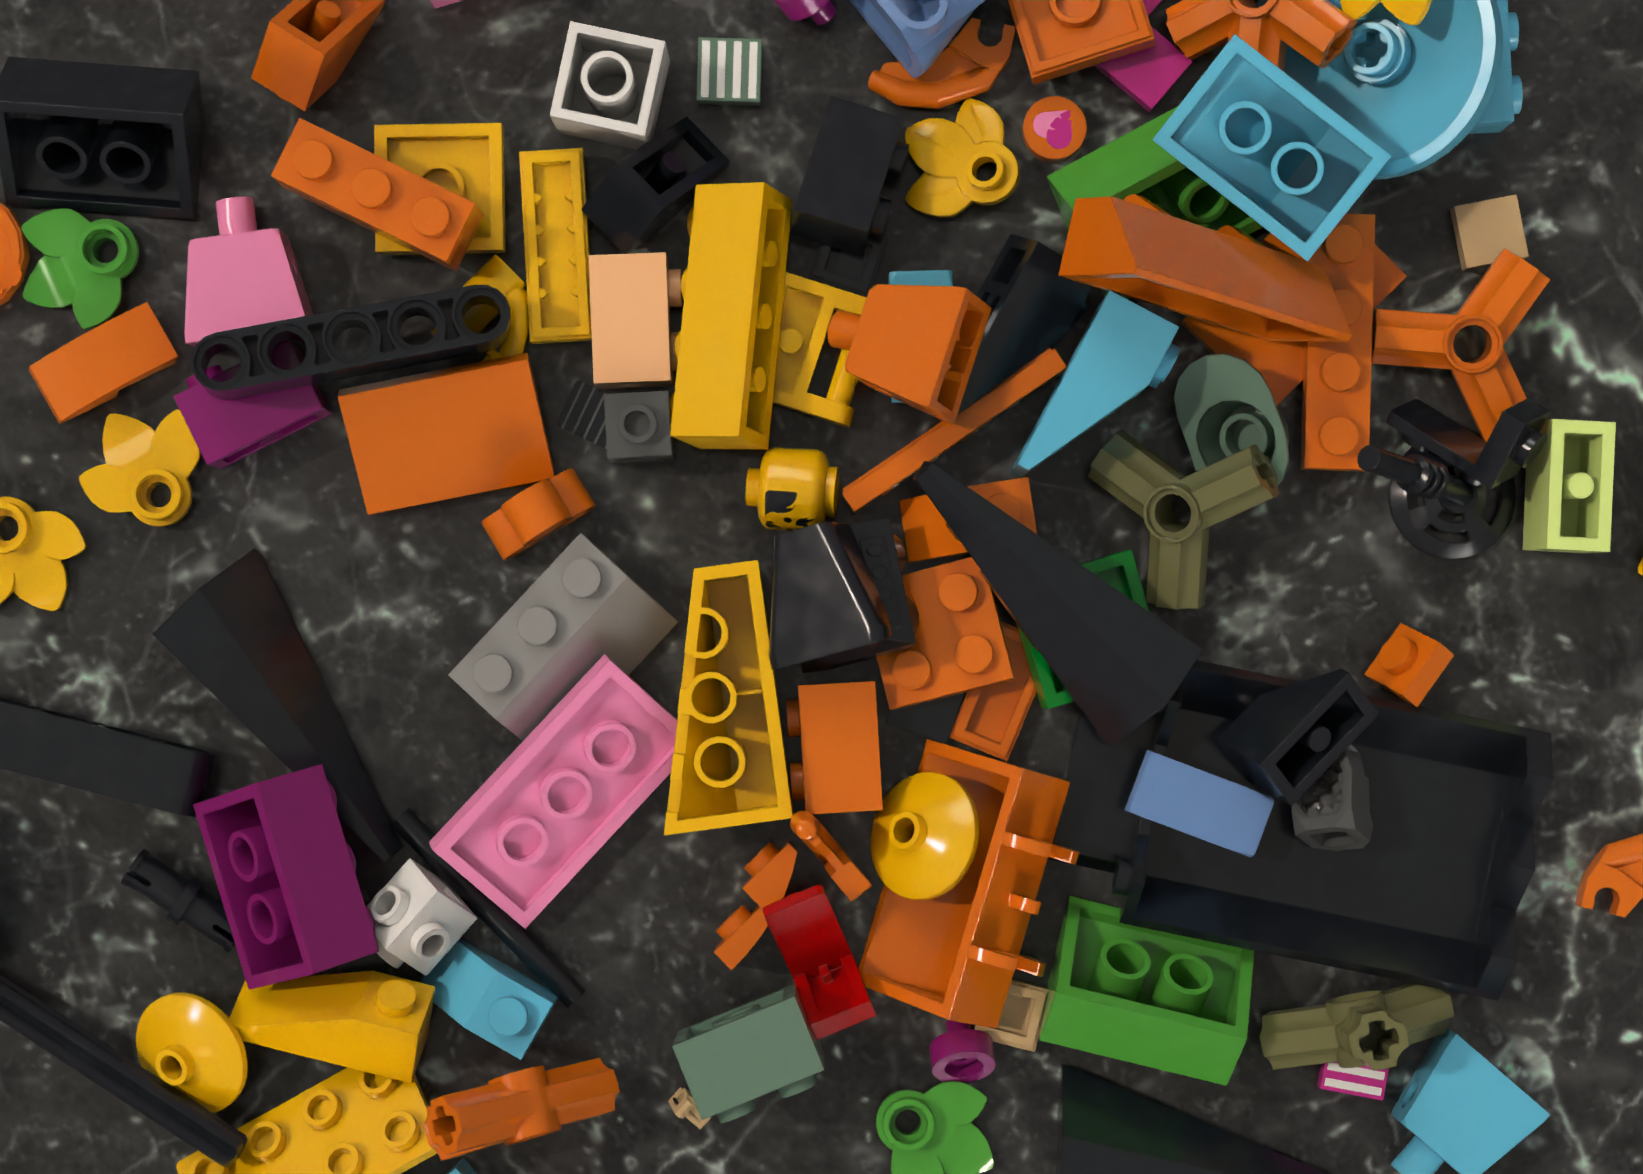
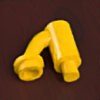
(502, 277)

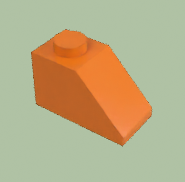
(311, 46)
(929, 537)

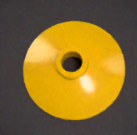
(942, 839)
(193, 1049)

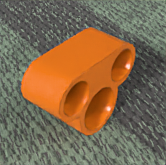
(537, 513)

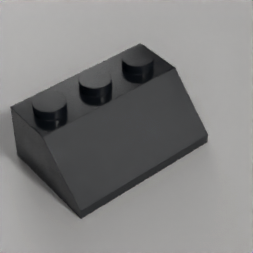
(101, 137)

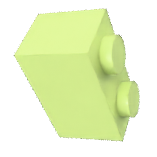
(1571, 488)

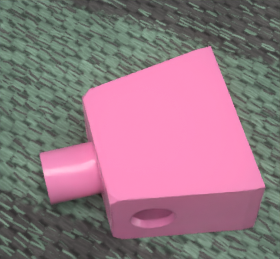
(241, 275)

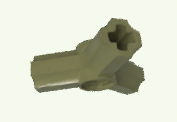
(1214, 494)
(1356, 1028)

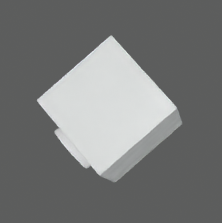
(609, 86)

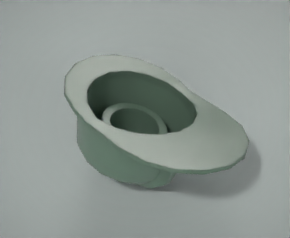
(1227, 408)

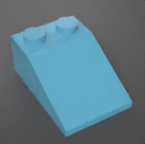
(1271, 147)
(1110, 366)

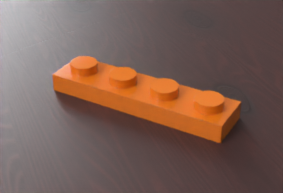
(1339, 373)

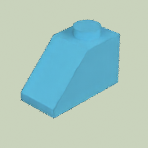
(490, 998)

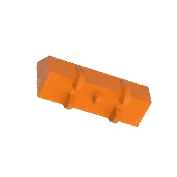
(1200, 271)
(963, 947)

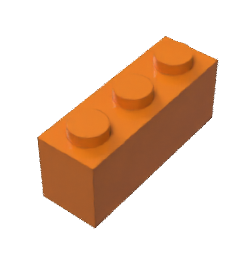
(377, 194)

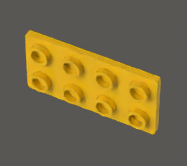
(336, 1127)

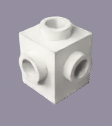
(418, 918)

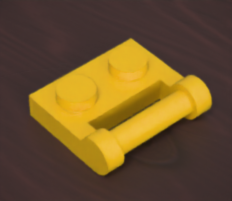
(803, 330)

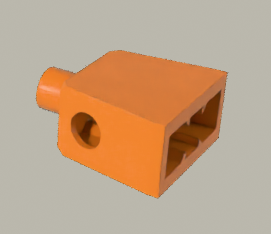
(914, 344)

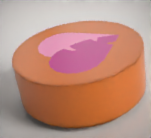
(1054, 129)

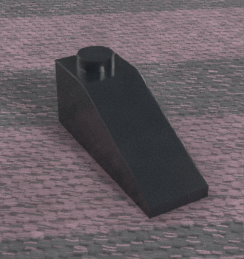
(1027, 314)

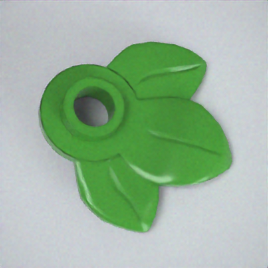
(71, 264)
(945, 1136)

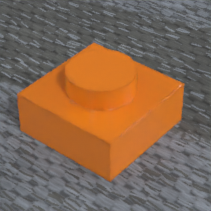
(1409, 664)

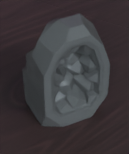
(1336, 807)

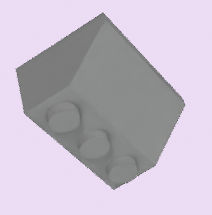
(558, 634)

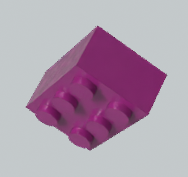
(286, 877)

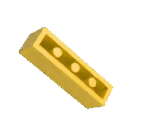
(730, 316)

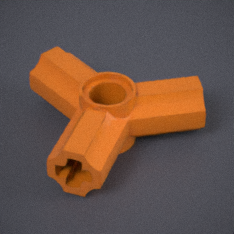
(1428, 338)

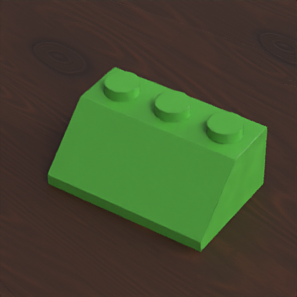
(1144, 168)
(1147, 995)

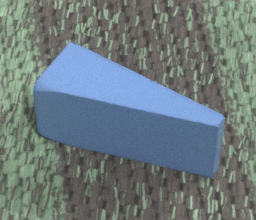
(1199, 804)

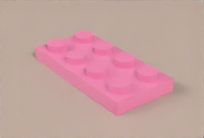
(561, 792)

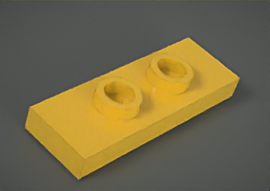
(556, 245)

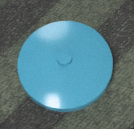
(1411, 84)

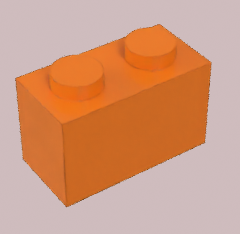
(838, 747)

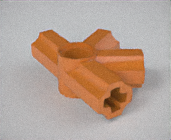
(1308, 26)
(519, 1107)

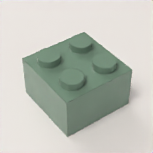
(749, 1054)

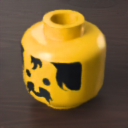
(793, 488)

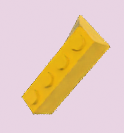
(729, 724)

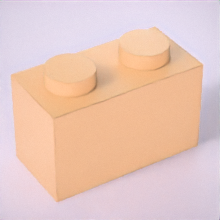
(633, 320)

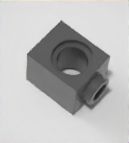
(638, 427)

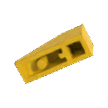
(341, 1019)

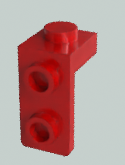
(819, 961)

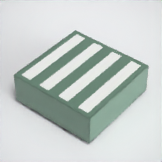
(729, 71)

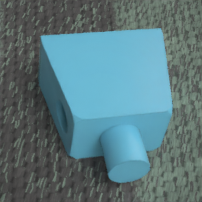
(1461, 1111)

